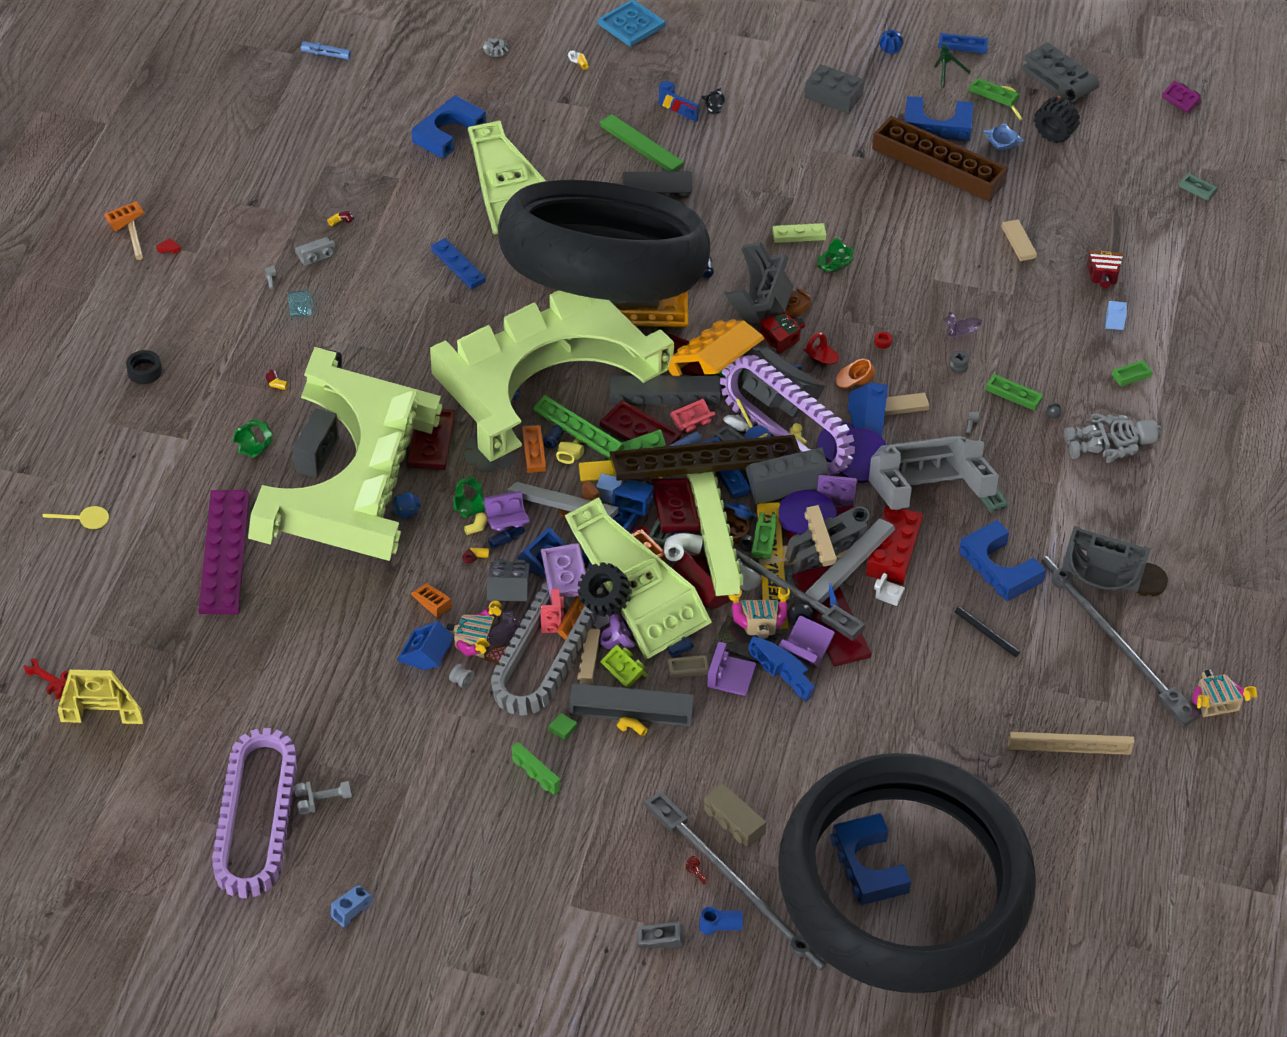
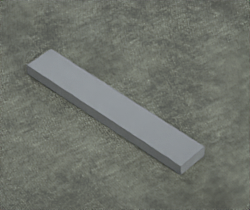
(555, 499)
(850, 560)

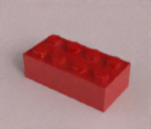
(896, 551)

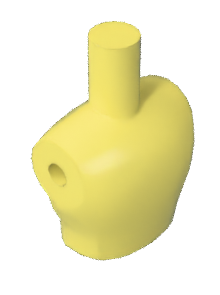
(570, 451)

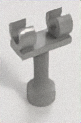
(303, 790)

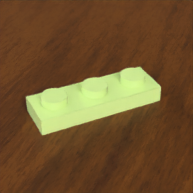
(799, 233)

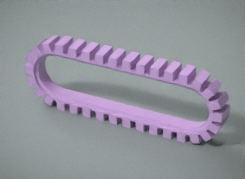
(799, 399)
(229, 808)

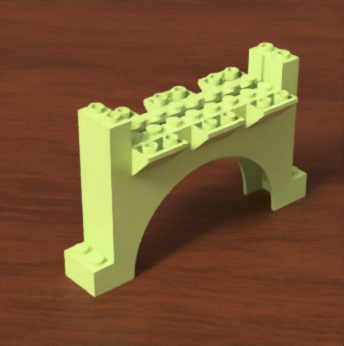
(573, 329)
(352, 504)

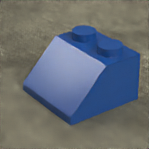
(532, 552)
(426, 646)

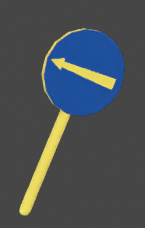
(753, 432)

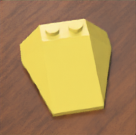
(97, 692)

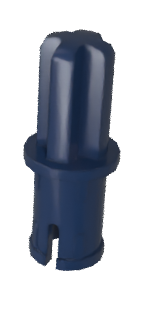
(505, 536)

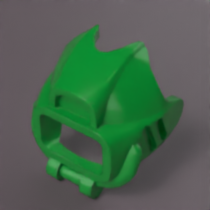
(839, 252)
(247, 440)
(466, 506)

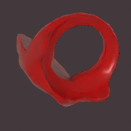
(821, 352)

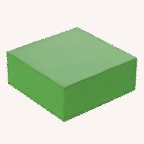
(562, 726)

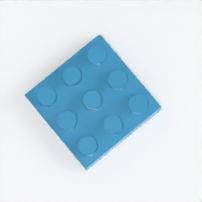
(631, 22)

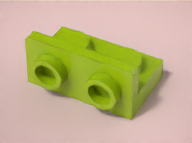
(621, 665)

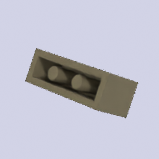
(734, 815)

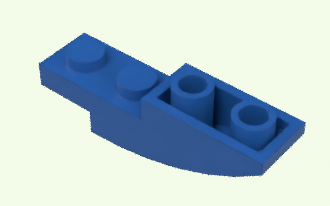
(779, 661)

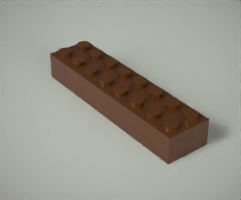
(940, 158)

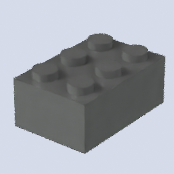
(834, 88)
(315, 442)
(508, 580)

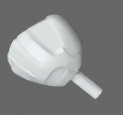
(736, 422)

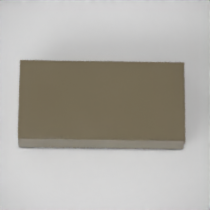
(688, 666)

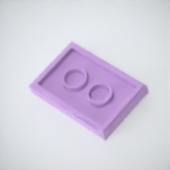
(563, 569)

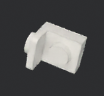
(888, 591)

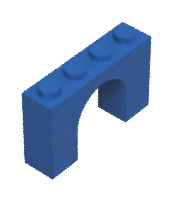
(452, 111)
(956, 128)
(1006, 581)
(867, 884)

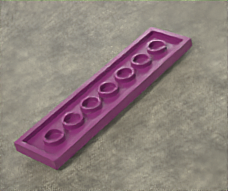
(224, 552)

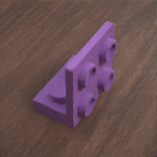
(838, 489)
(505, 510)
(808, 641)
(729, 672)

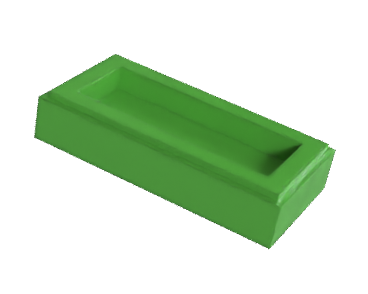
(1132, 373)

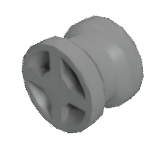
(461, 676)

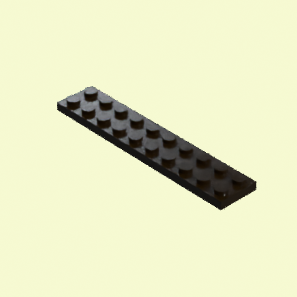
(699, 457)

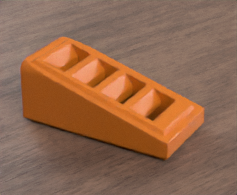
(124, 215)
(436, 609)

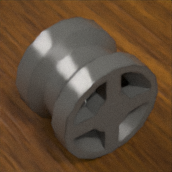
(959, 361)

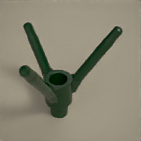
(946, 56)

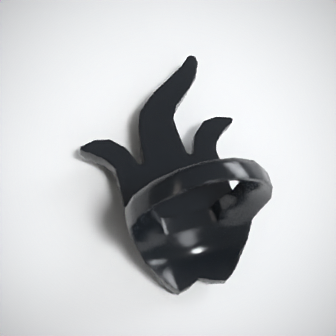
(714, 104)

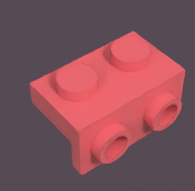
(691, 416)
(552, 614)

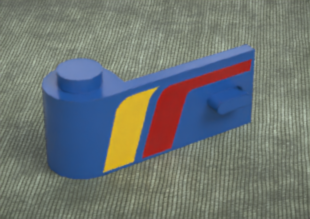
(675, 103)

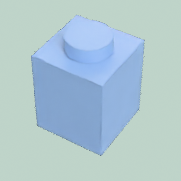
(1116, 315)
(606, 485)

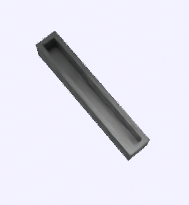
(664, 390)
(633, 703)

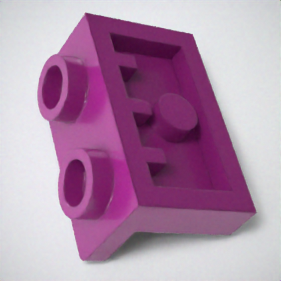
(1181, 96)

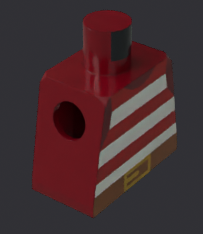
(1104, 267)

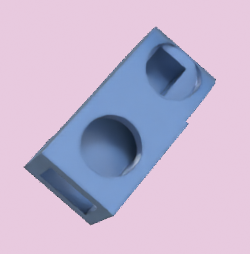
(350, 905)

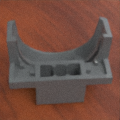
(768, 285)
(769, 395)
(1105, 561)

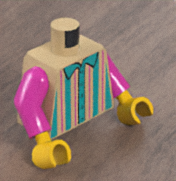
(760, 616)
(473, 630)
(1219, 694)

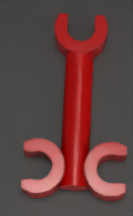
(56, 684)

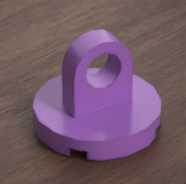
(620, 633)

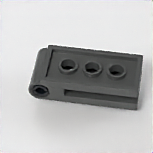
(1059, 73)
(843, 533)

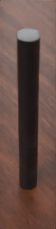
(987, 631)

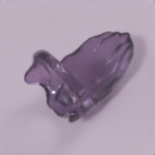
(961, 327)
(505, 629)

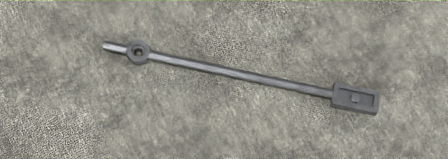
(834, 617)
(1170, 698)
(674, 820)

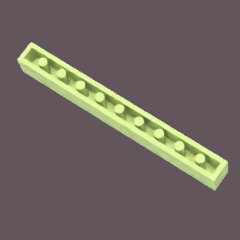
(716, 534)

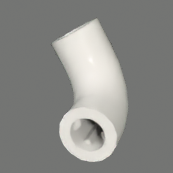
(681, 542)

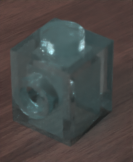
(300, 303)

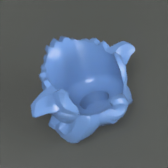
(1003, 137)

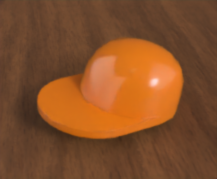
(859, 373)

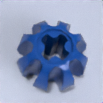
(891, 41)

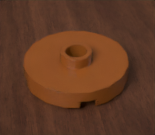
(798, 303)

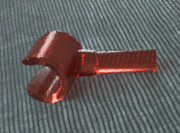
(691, 866)

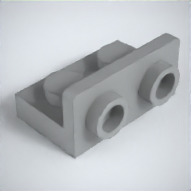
(316, 251)

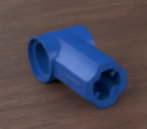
(719, 920)

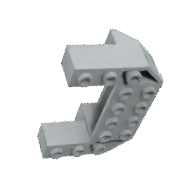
(929, 461)

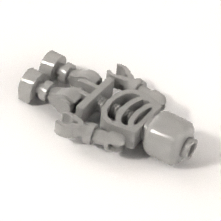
(1124, 441)

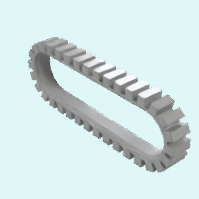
(558, 669)

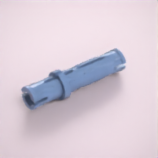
(309, 47)

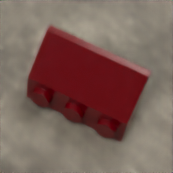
(696, 571)

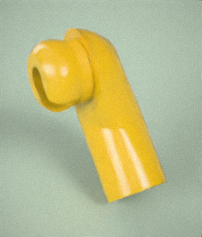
(632, 723)

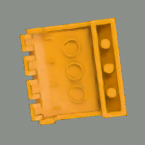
(670, 313)
(716, 347)

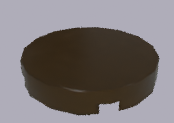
(1153, 581)

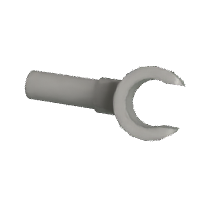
(270, 272)
(973, 418)

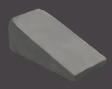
(661, 935)

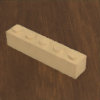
(820, 535)
(589, 657)

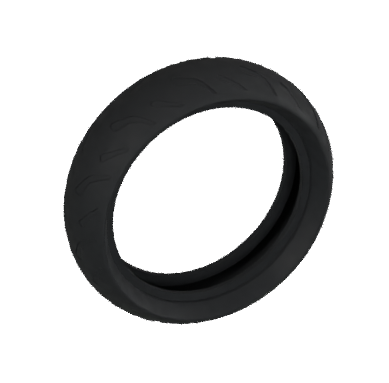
(604, 240)
(892, 964)

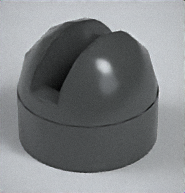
(1053, 410)
(748, 544)

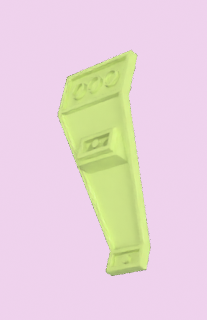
(499, 159)
(659, 607)

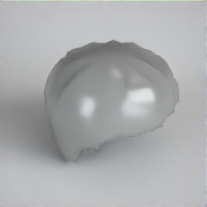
(751, 578)

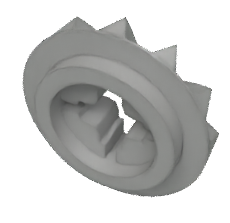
(501, 47)

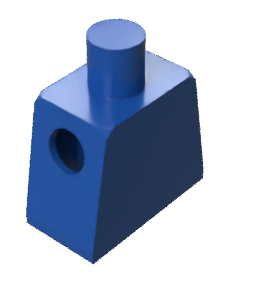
(634, 497)

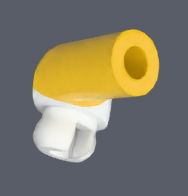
(578, 58)

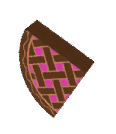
(495, 654)

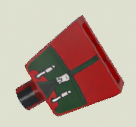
(781, 331)

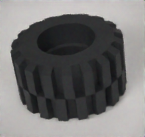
(1056, 119)
(591, 582)

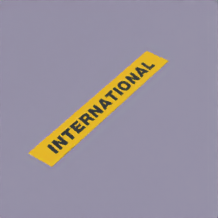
(769, 588)

